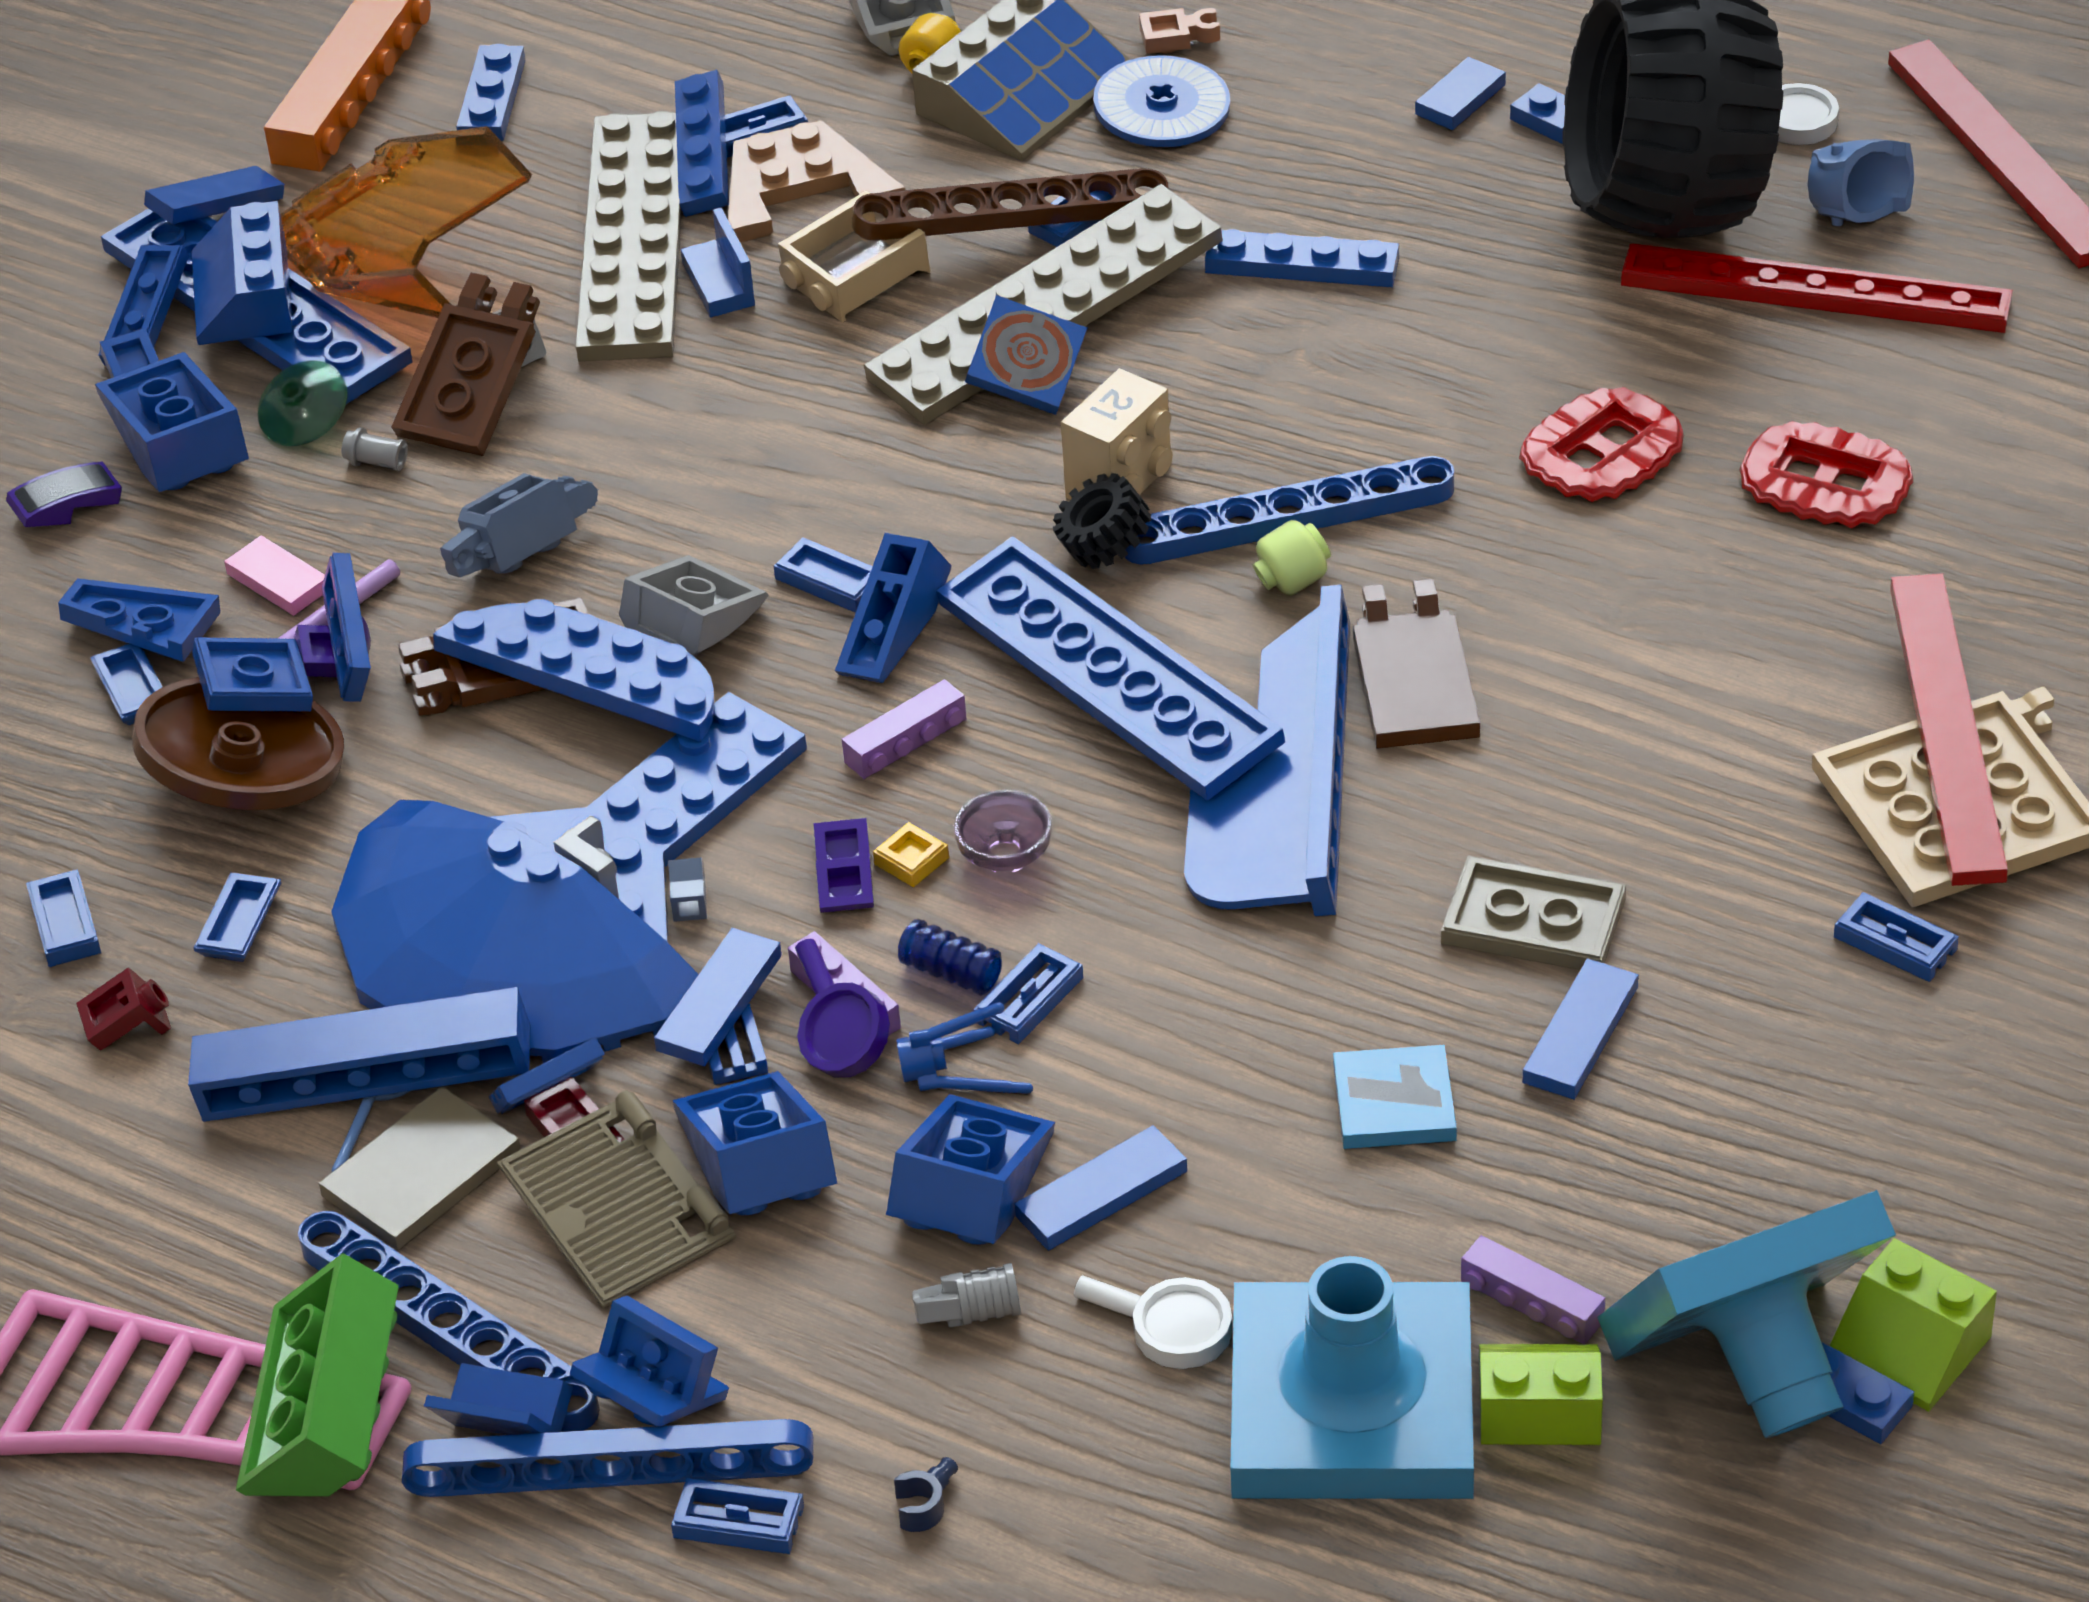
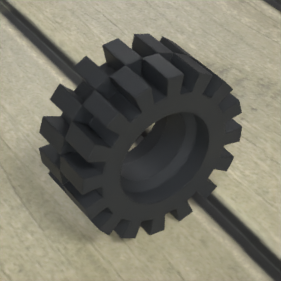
(1101, 520)

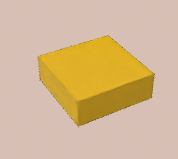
(911, 854)

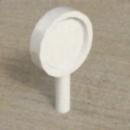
(1807, 114)
(1174, 1322)

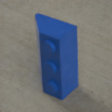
(242, 276)

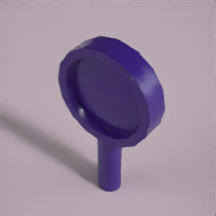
(844, 1022)

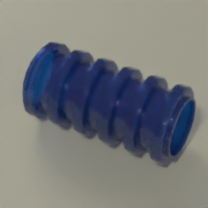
(949, 956)

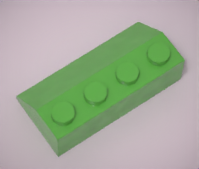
(320, 1383)

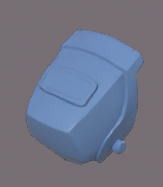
(1861, 180)

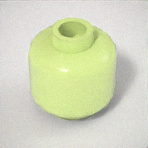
(1291, 557)

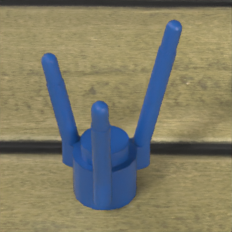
(924, 1054)

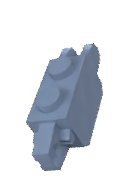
(516, 523)

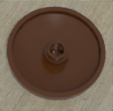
(235, 755)

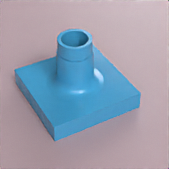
(1758, 1307)
(1352, 1387)

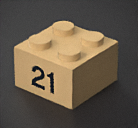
(1120, 432)

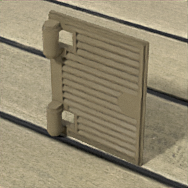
(614, 1202)

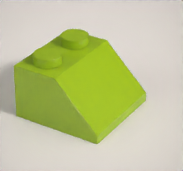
(1916, 1321)
(1540, 1394)

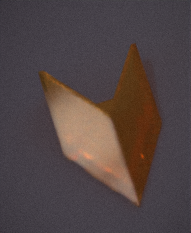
(372, 224)

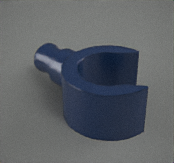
(928, 1485)

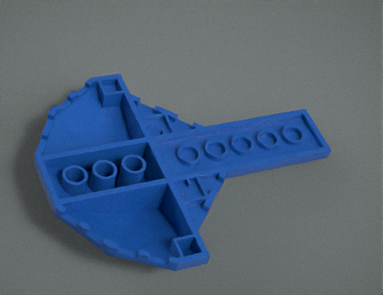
(485, 903)

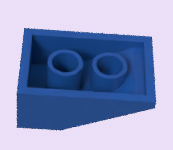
(174, 421)
(757, 1143)
(967, 1169)

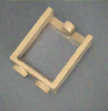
(842, 268)

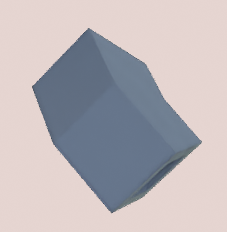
(687, 889)

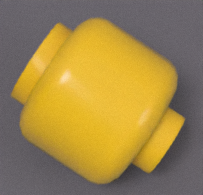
(925, 37)

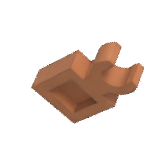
(1173, 30)

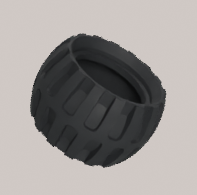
(1672, 114)

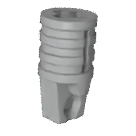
(969, 1297)

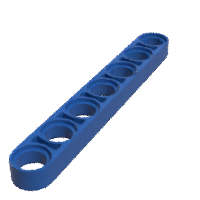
(1306, 496)
(439, 1298)
(632, 1445)

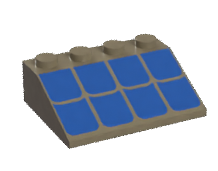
(1015, 75)

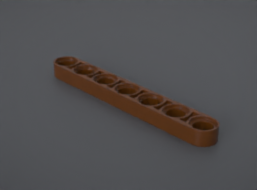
(990, 213)

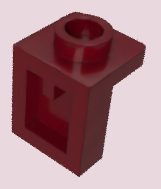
(122, 1006)

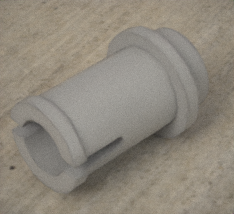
(375, 450)

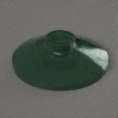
(302, 403)

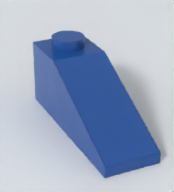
(893, 606)

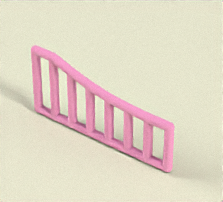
(134, 1435)

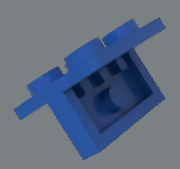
(651, 1366)

